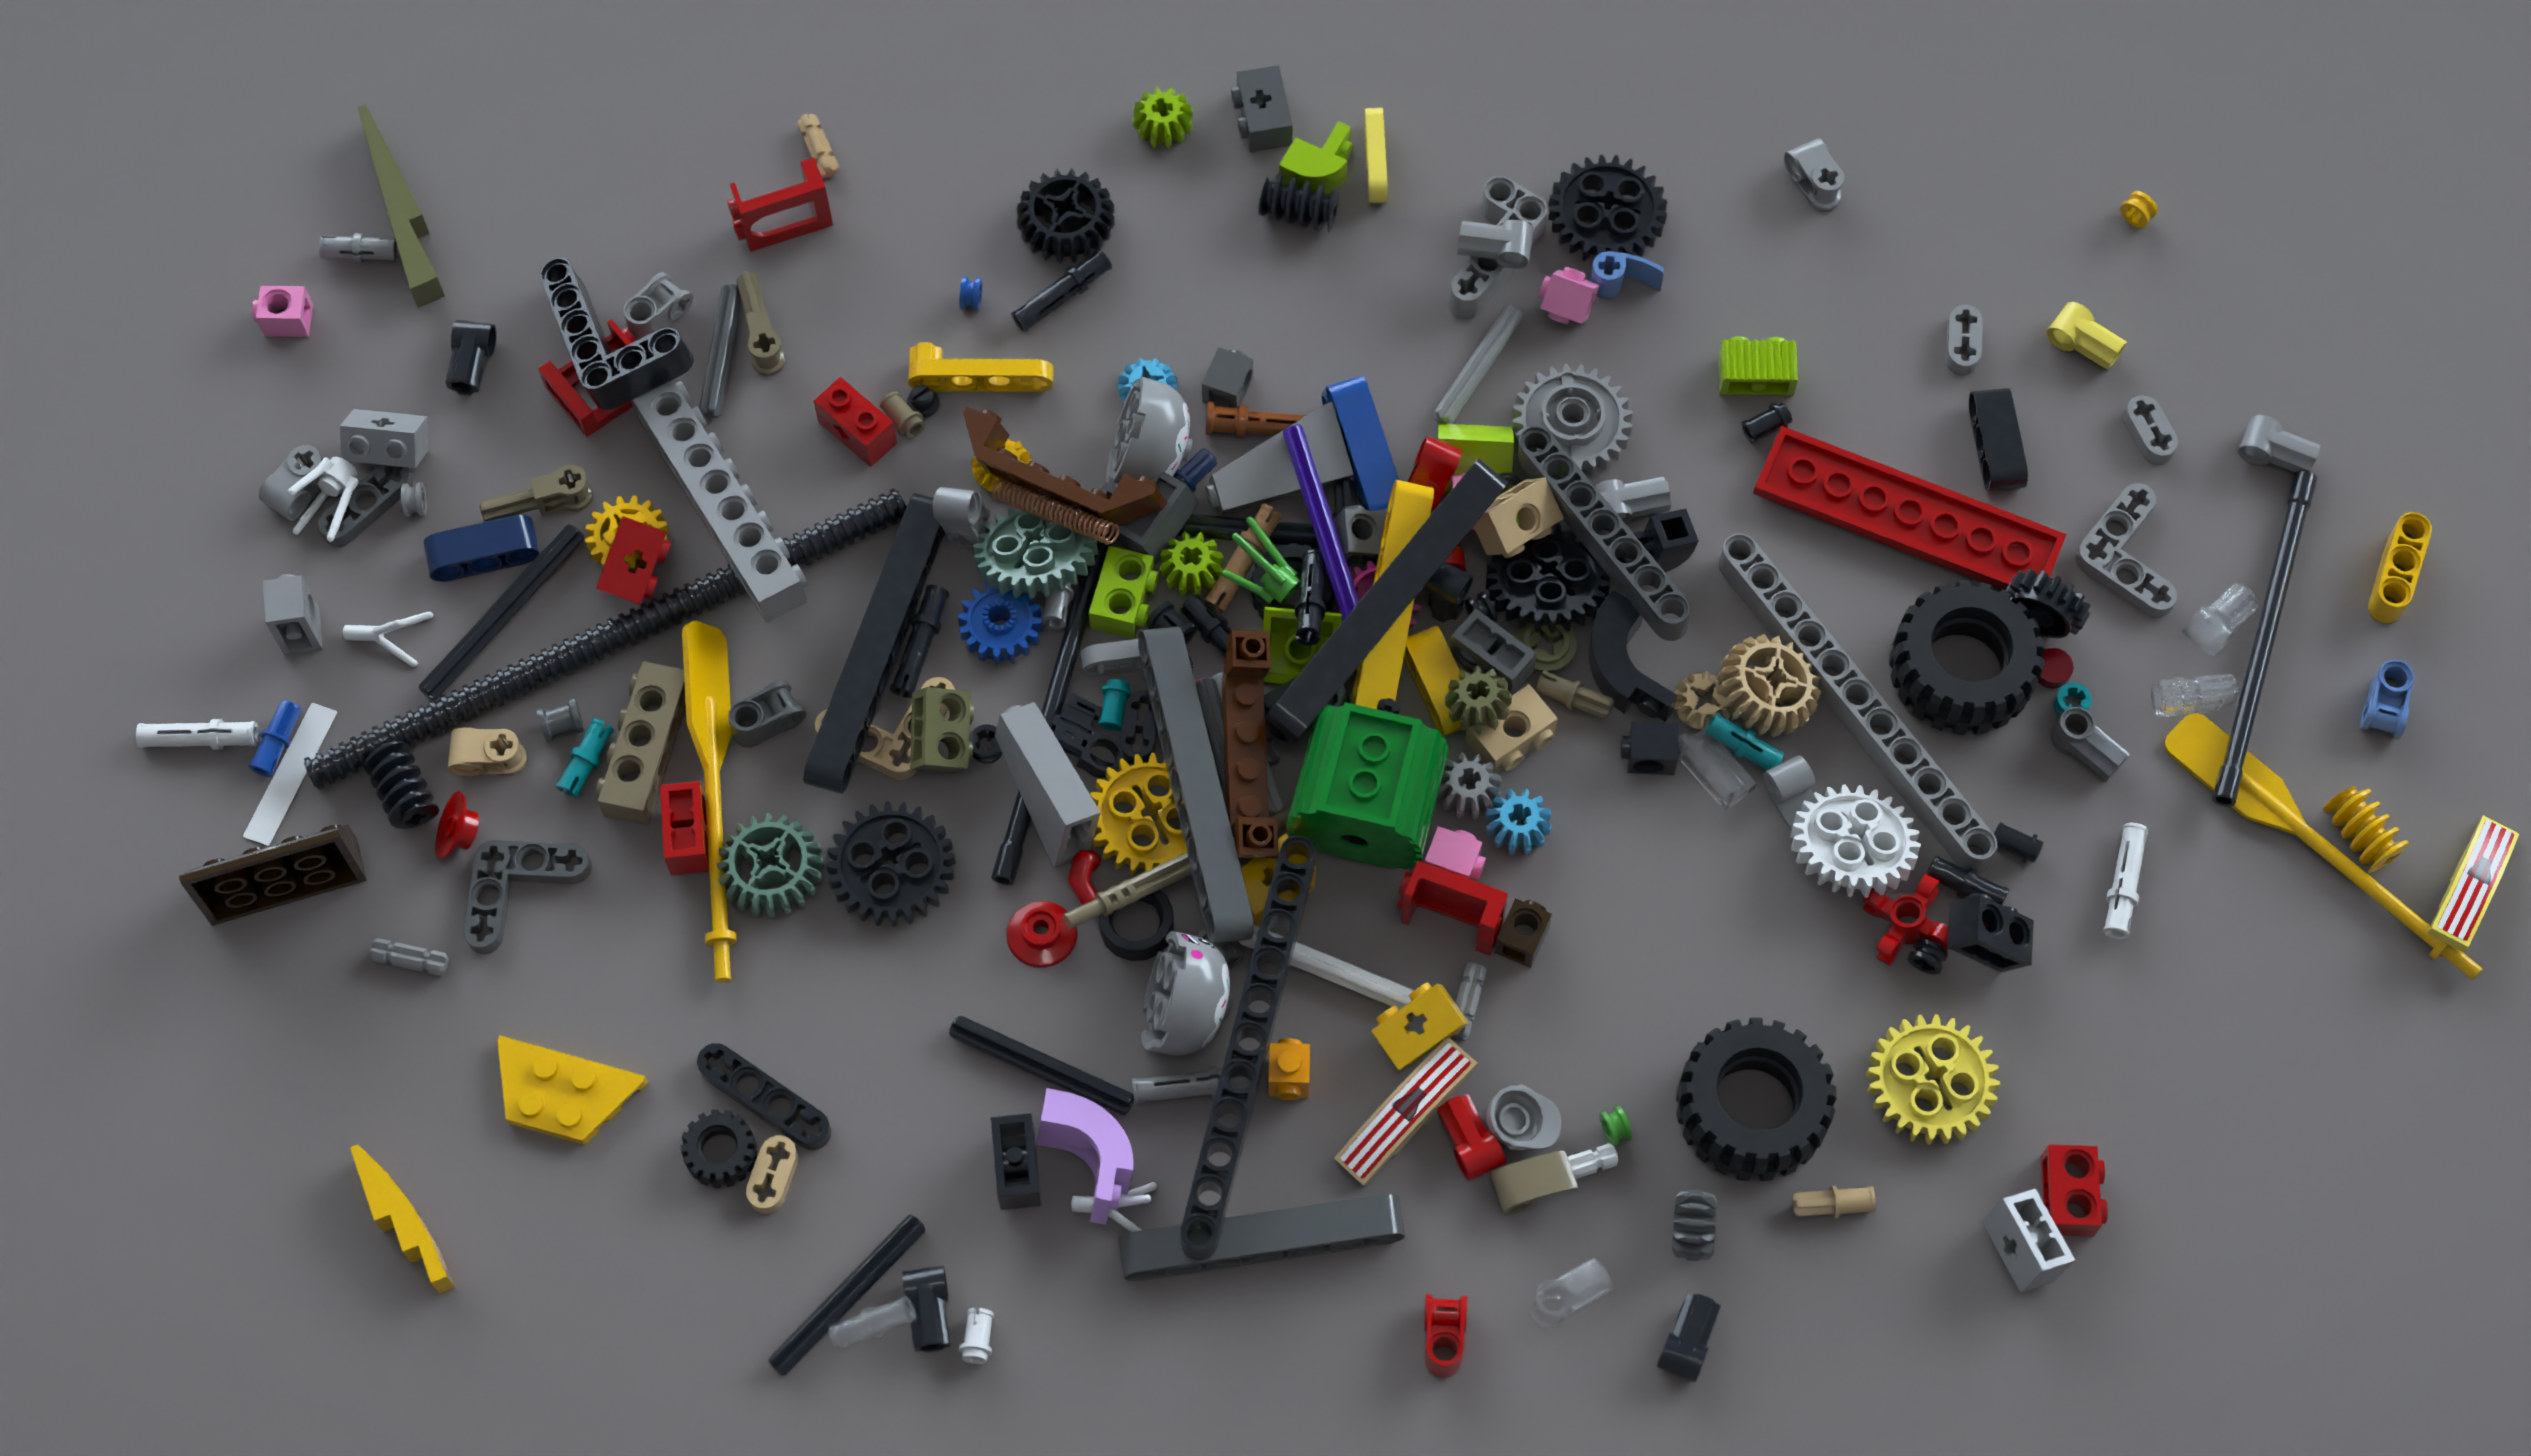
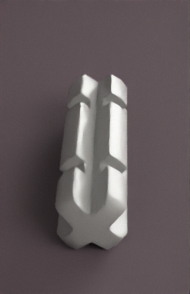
(409, 957)
(1469, 995)

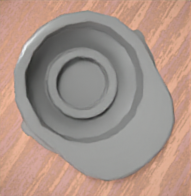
(1523, 1119)

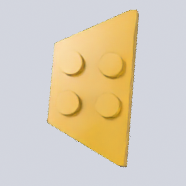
(561, 1091)

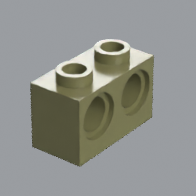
(930, 728)

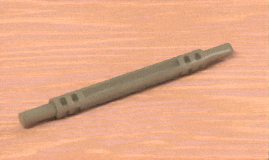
(1141, 885)

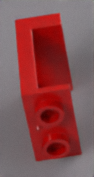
(810, 191)
(562, 380)

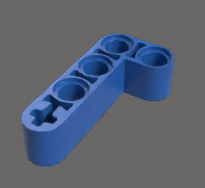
(1363, 440)

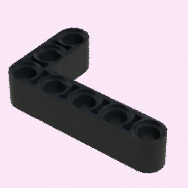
(609, 376)

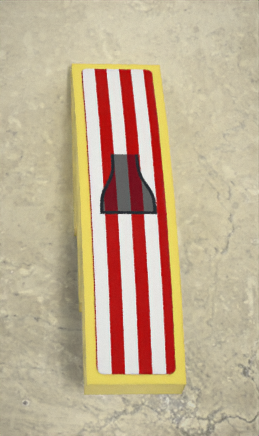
(2473, 884)

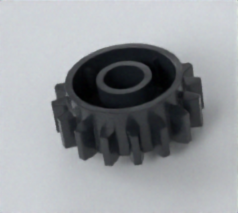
(2050, 603)

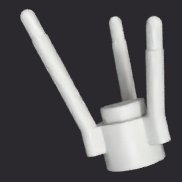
(336, 478)

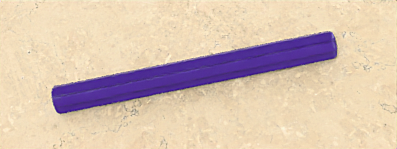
(1321, 519)

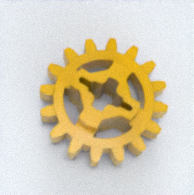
(611, 518)

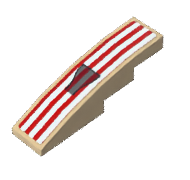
(1406, 1111)

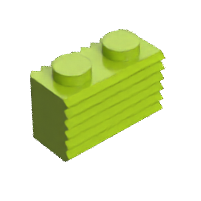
(1757, 366)

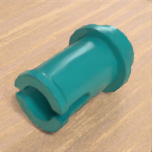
(1115, 698)

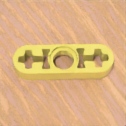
(1375, 155)

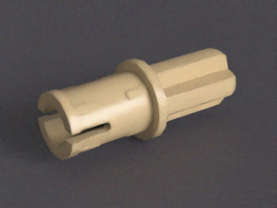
(1834, 1201)

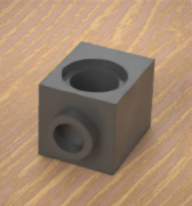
(1227, 378)

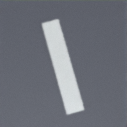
(289, 774)

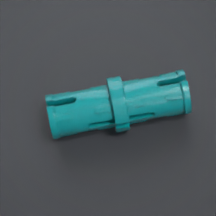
(1743, 742)
(584, 758)

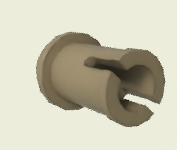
(908, 422)

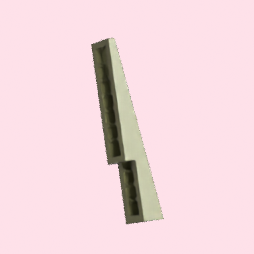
(404, 216)

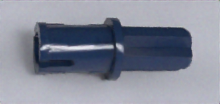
(1196, 468)

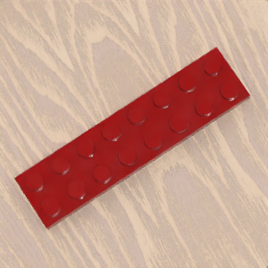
(1904, 511)

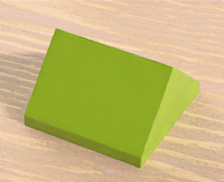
(1488, 443)
(1287, 654)

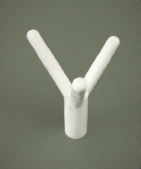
(376, 633)
(1134, 1197)

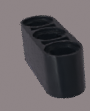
(1998, 439)

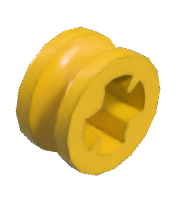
(2139, 209)

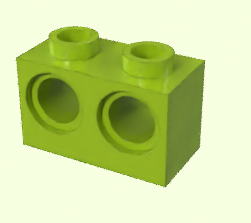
(1115, 592)

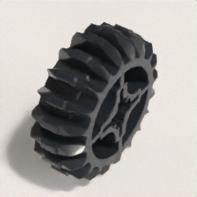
(1071, 227)

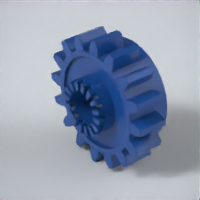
(999, 641)

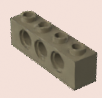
(637, 799)

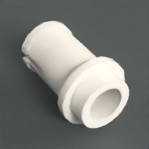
(977, 1336)

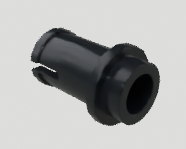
(1766, 422)
(2018, 843)

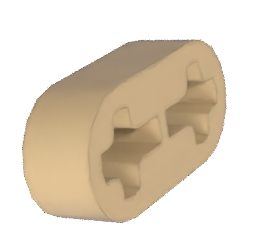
(763, 1172)

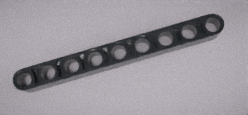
(1386, 600)
(875, 648)

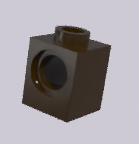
(1517, 946)

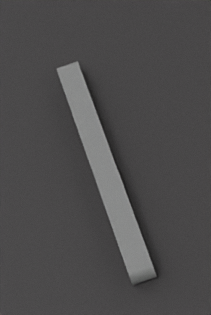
(1858, 718)

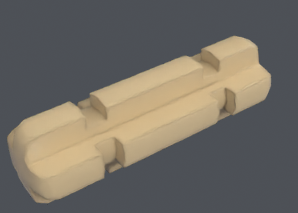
(818, 145)

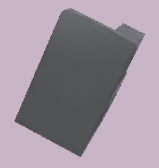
(1153, 532)

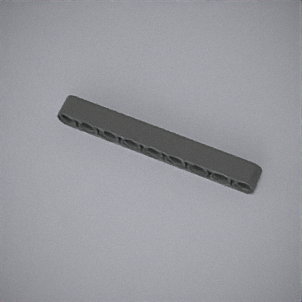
(1195, 785)

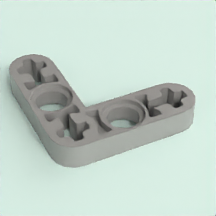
(2114, 558)

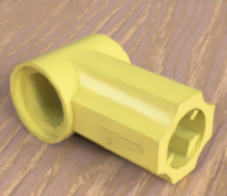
(2076, 330)

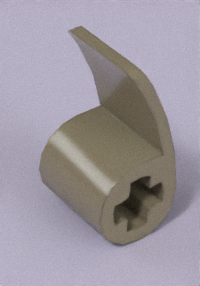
(1527, 1180)

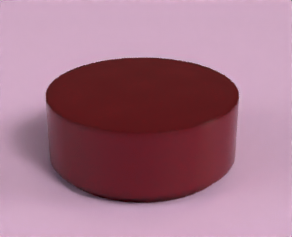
(2056, 669)

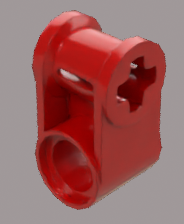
(1435, 466)
(1444, 1327)

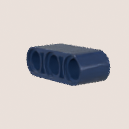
(481, 548)

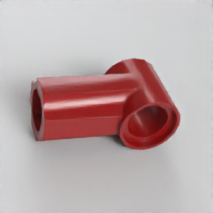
(1474, 1146)

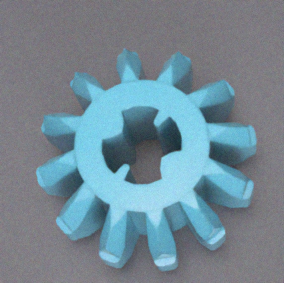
(1516, 835)

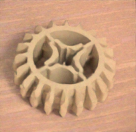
(1756, 690)

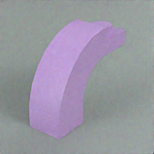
(1094, 1136)

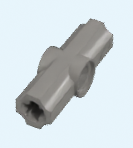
(1632, 499)

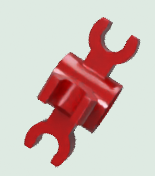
(1906, 905)

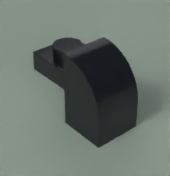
(1668, 539)

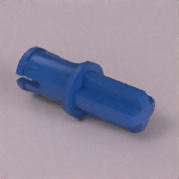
(275, 739)

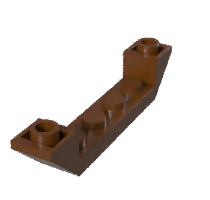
(1129, 501)
(1245, 744)

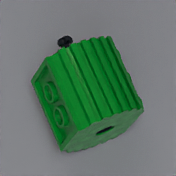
(1369, 784)

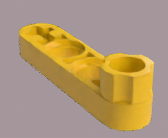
(976, 375)

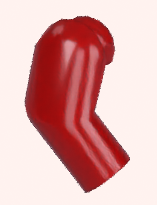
(1080, 874)

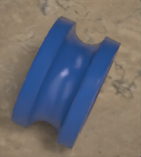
(970, 293)

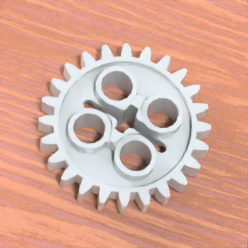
(1855, 840)

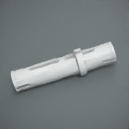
(212, 734)
(2123, 894)

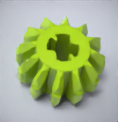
(1162, 117)
(1191, 575)

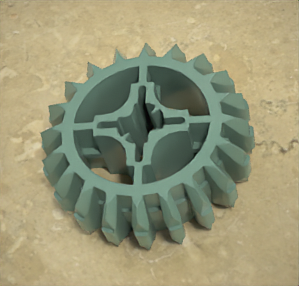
(783, 839)

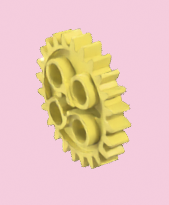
(1899, 1091)

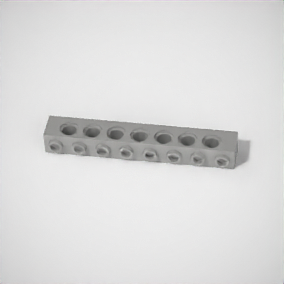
(720, 500)

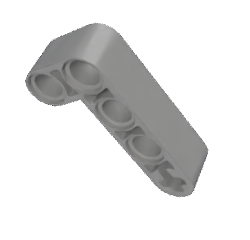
(1518, 204)

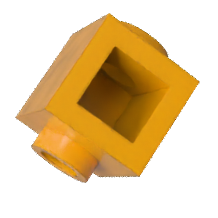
(1289, 1069)

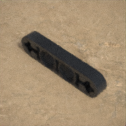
(767, 1092)

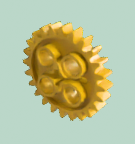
(1119, 828)

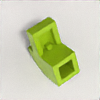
(1319, 165)

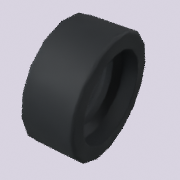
(1140, 949)

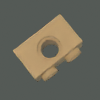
(1536, 513)
(1528, 715)

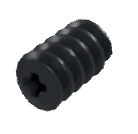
(1298, 202)
(399, 787)

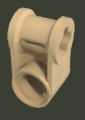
(479, 752)

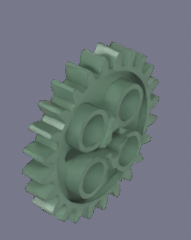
(1032, 554)

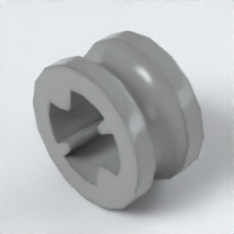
(413, 499)

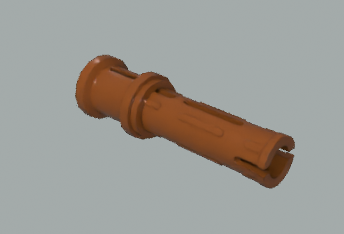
(1242, 421)

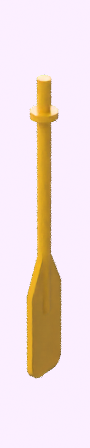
(708, 723)
(2266, 800)

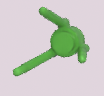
(1278, 580)

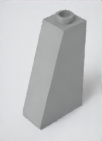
(1268, 471)
(1047, 782)

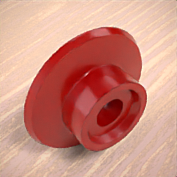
(456, 826)
(1042, 949)

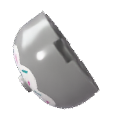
(1150, 433)
(1186, 996)

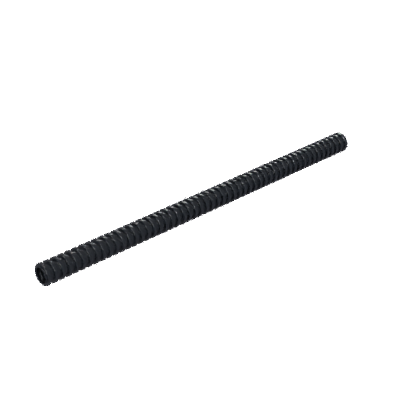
(595, 643)

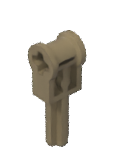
(762, 337)
(548, 494)

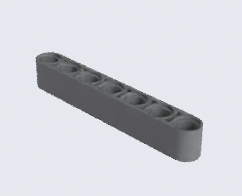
(1609, 547)
(1266, 1237)

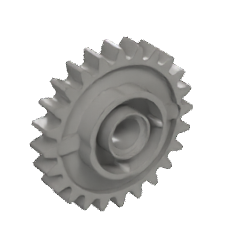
(1582, 396)

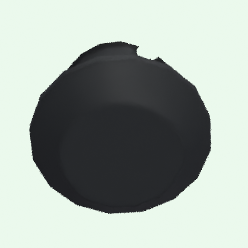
(924, 401)

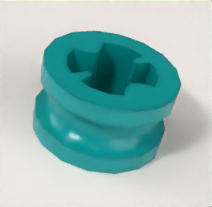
(2074, 689)

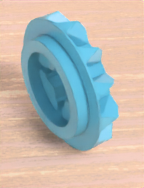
(1152, 369)

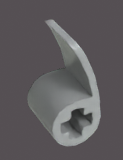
(1789, 786)

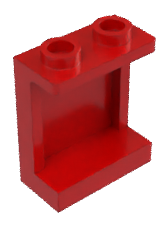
(1456, 899)

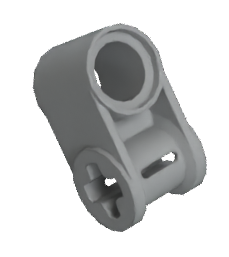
(1816, 174)
(659, 302)
(275, 488)
(960, 515)

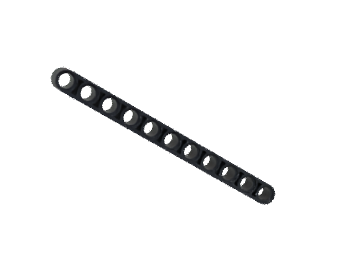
(1248, 1063)

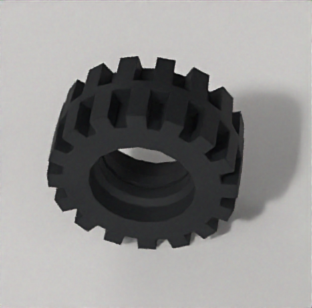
(710, 1126)

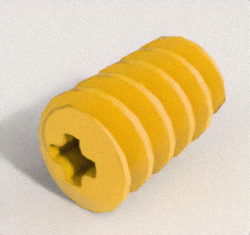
(2365, 828)

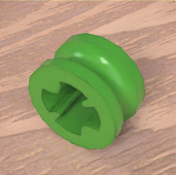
(1616, 1126)

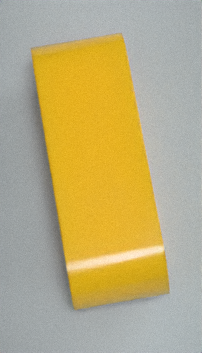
(2403, 552)
(1432, 669)

